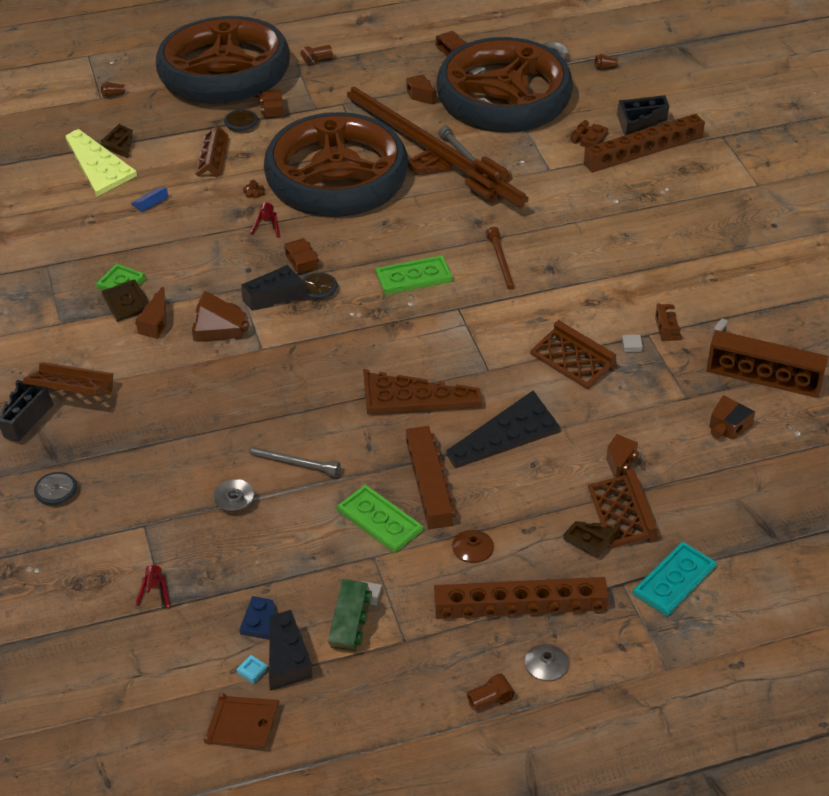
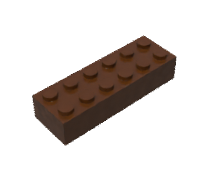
(767, 363)

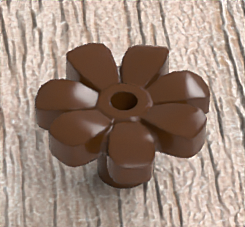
(253, 189)

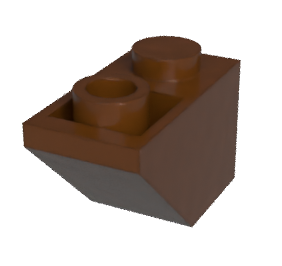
(420, 89)
(621, 454)

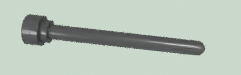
(447, 134)
(331, 468)

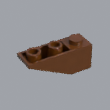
(153, 317)

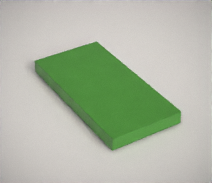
(413, 275)
(380, 518)

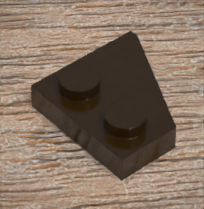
(119, 140)
(591, 536)

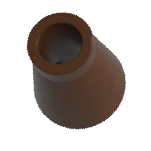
(602, 61)
(110, 89)

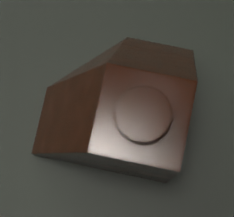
(218, 320)

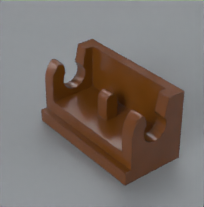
(667, 323)

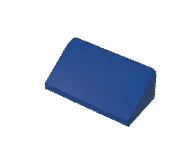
(150, 199)

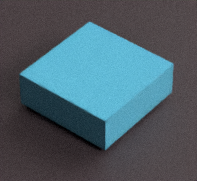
(252, 669)

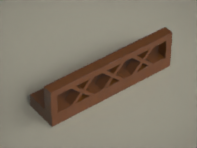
(212, 152)

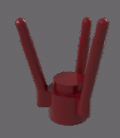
(266, 213)
(153, 578)

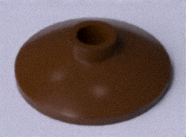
(472, 546)

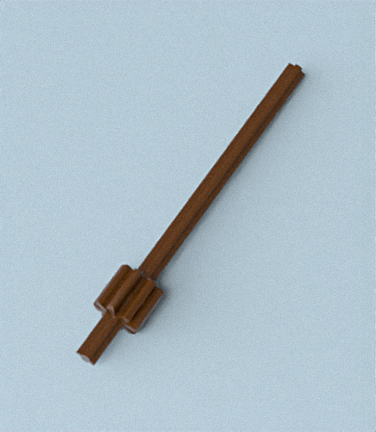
(485, 176)

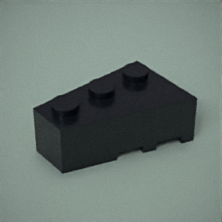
(642, 113)
(274, 288)
(24, 410)
(287, 652)

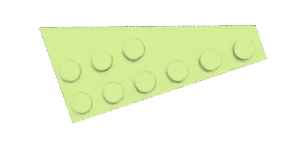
(98, 164)

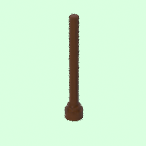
(493, 236)

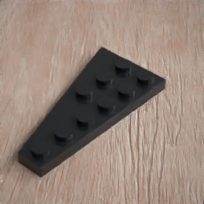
(515, 426)

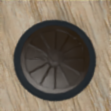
(241, 120)
(320, 285)

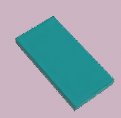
(674, 578)

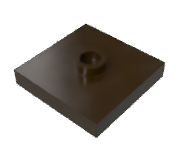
(125, 300)

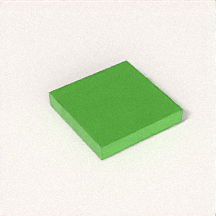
(118, 275)

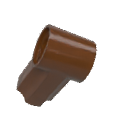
(313, 55)
(494, 691)

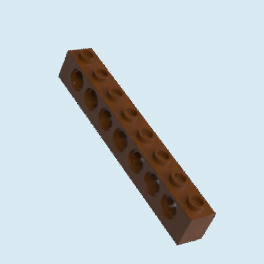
(643, 142)
(520, 597)

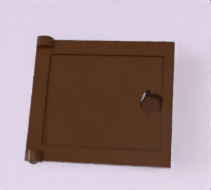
(238, 720)

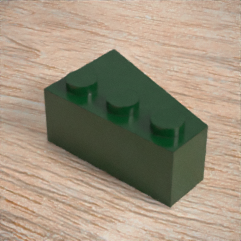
(350, 615)

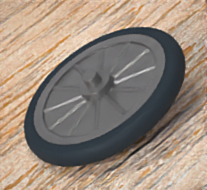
(55, 488)

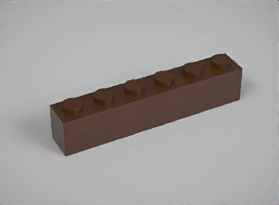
(429, 477)

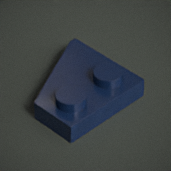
(257, 618)

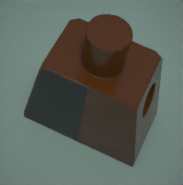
(730, 418)

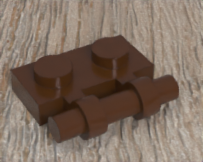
(592, 136)

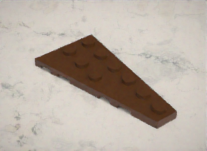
(408, 393)

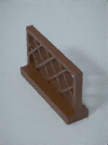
(583, 346)
(71, 379)
(638, 501)

